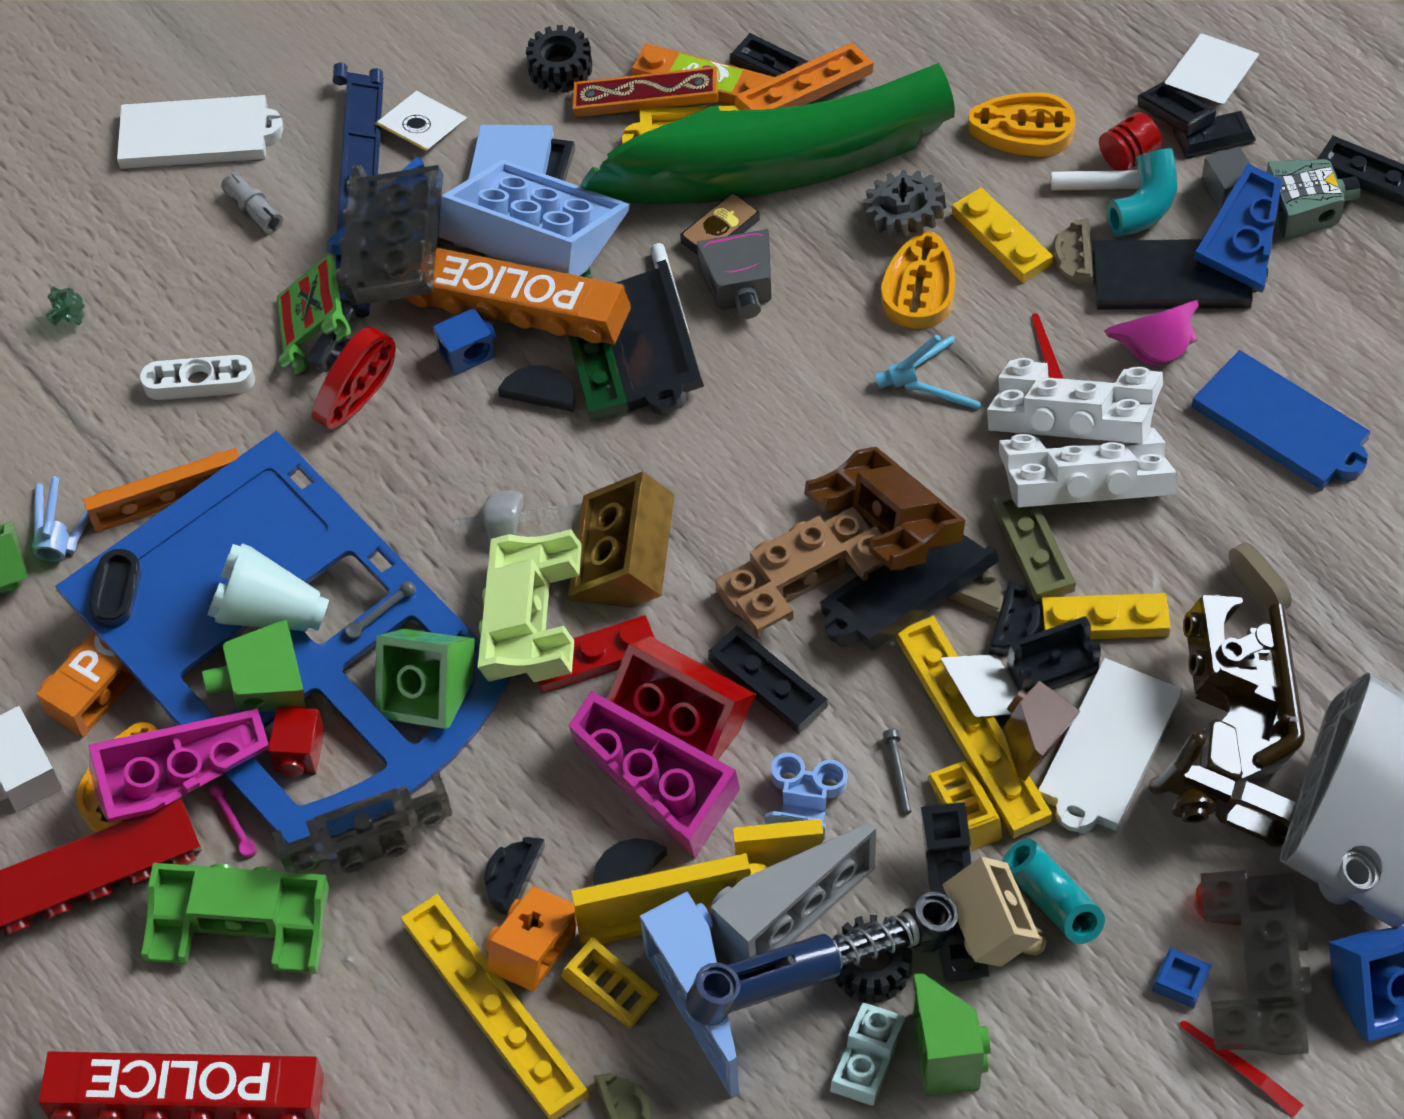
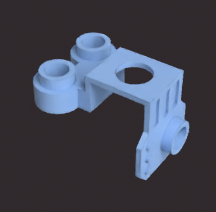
(805, 794)

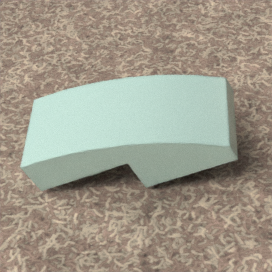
(867, 1054)

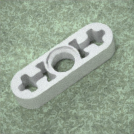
(185, 368)

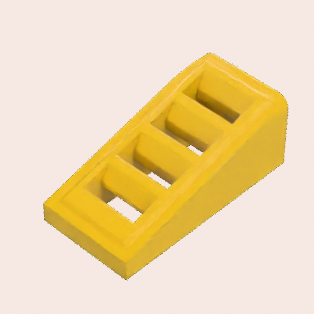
(984, 824)
(607, 961)

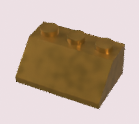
(623, 542)

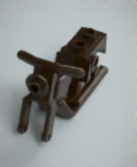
(1255, 736)

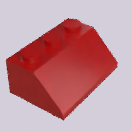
(680, 696)

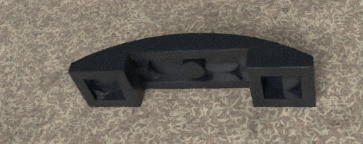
(946, 854)

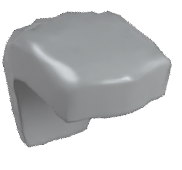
(502, 513)

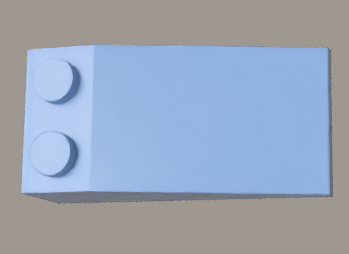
(677, 946)

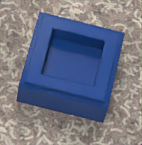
(1181, 977)

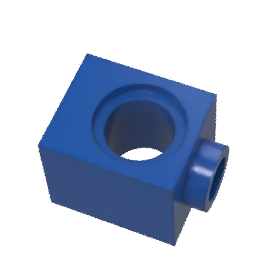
(465, 341)

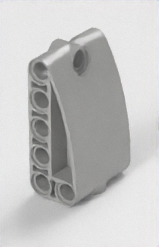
(1352, 803)

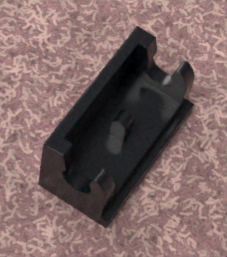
(1054, 656)

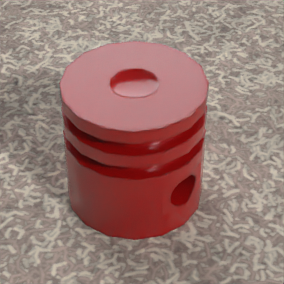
(1128, 140)

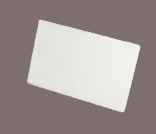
(1212, 68)

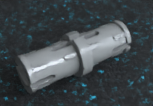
(252, 202)

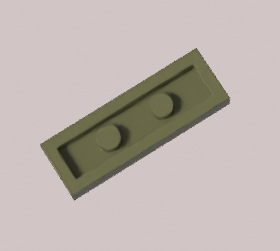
(1034, 548)

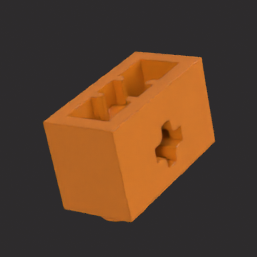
(531, 938)

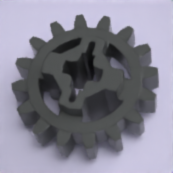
(904, 204)

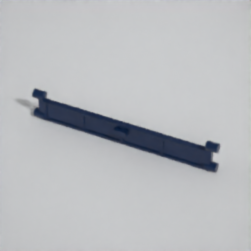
(359, 139)

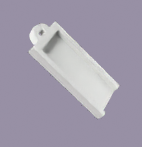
(196, 131)
(1108, 747)

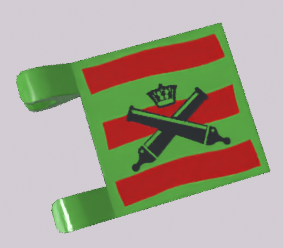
(307, 308)

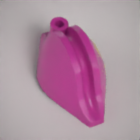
(1159, 336)

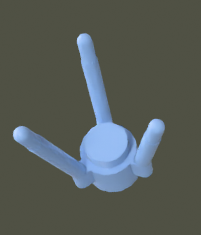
(51, 537)

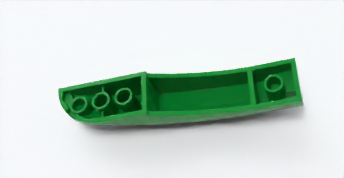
(774, 148)

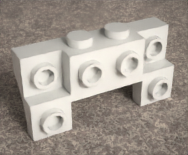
(1074, 408)
(1086, 472)

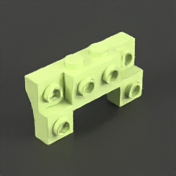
(517, 605)

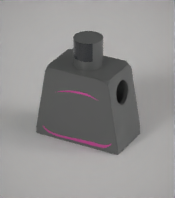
(737, 271)

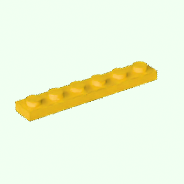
(978, 737)
(495, 1008)

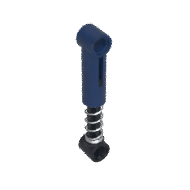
(815, 959)

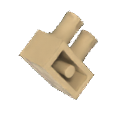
(993, 913)

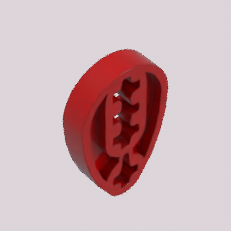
(354, 377)

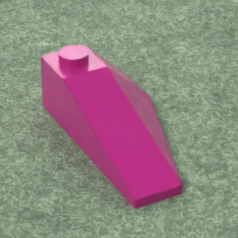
(159, 766)

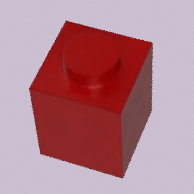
(296, 741)

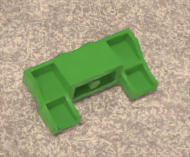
(237, 904)

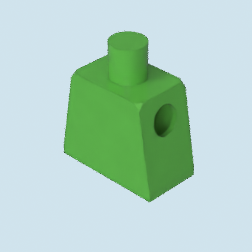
(259, 671)

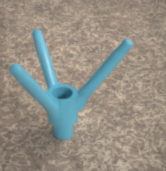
(905, 374)

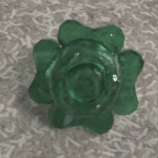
(65, 306)

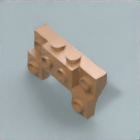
(795, 565)

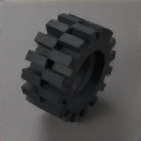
(559, 44)
(875, 982)

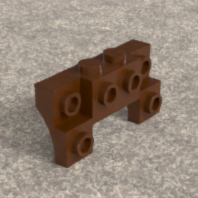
(891, 501)

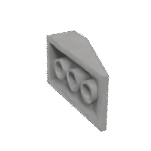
(790, 896)

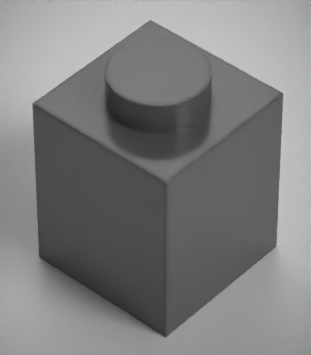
(1222, 172)

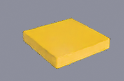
(777, 841)

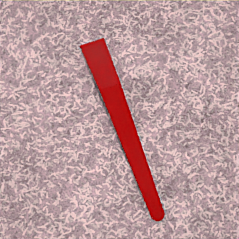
(1048, 354)
(1264, 1082)

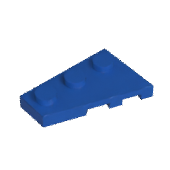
(1243, 229)

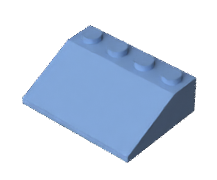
(529, 218)

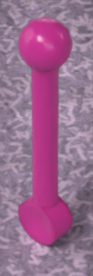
(246, 847)

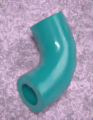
(1152, 199)
(1054, 892)

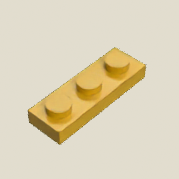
(1002, 235)
(1111, 614)

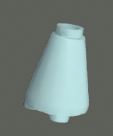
(264, 594)

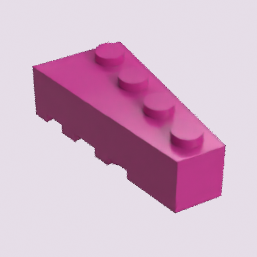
(661, 773)

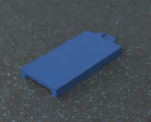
(1284, 421)

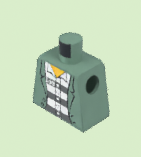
(1310, 195)

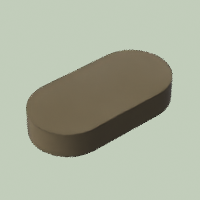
(1259, 576)

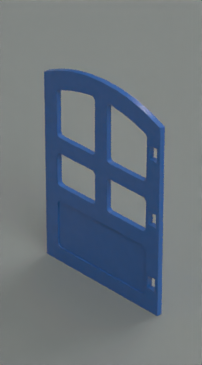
(305, 534)

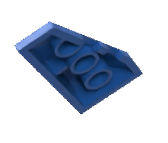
(1370, 980)

